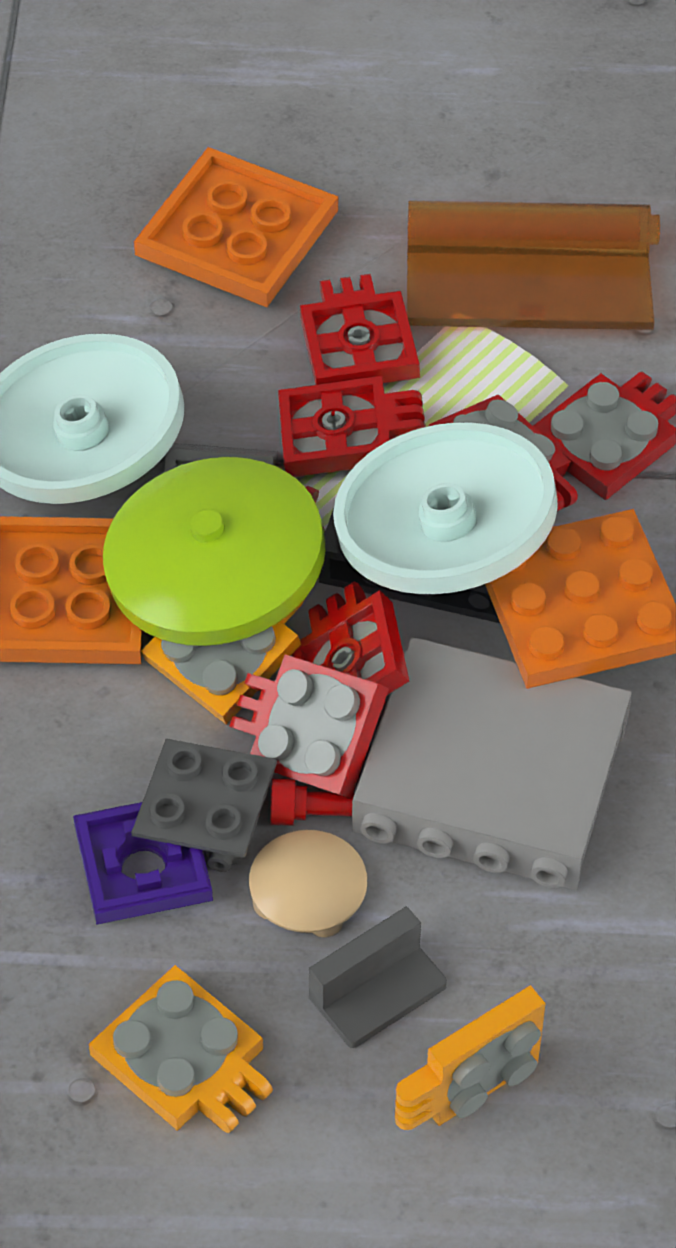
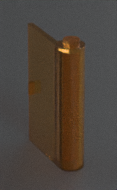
(530, 264)

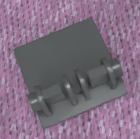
(205, 800)

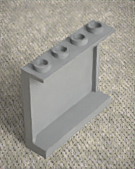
(489, 767)

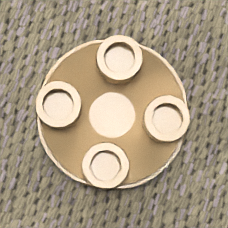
(308, 882)

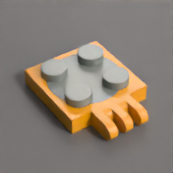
(218, 672)
(184, 1053)
(474, 1063)

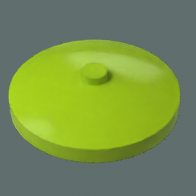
(214, 551)

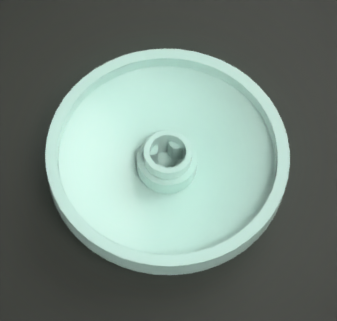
(85, 417)
(445, 508)

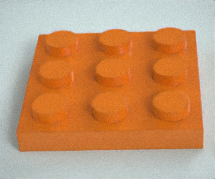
(236, 226)
(58, 594)
(586, 602)

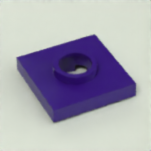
(105, 845)

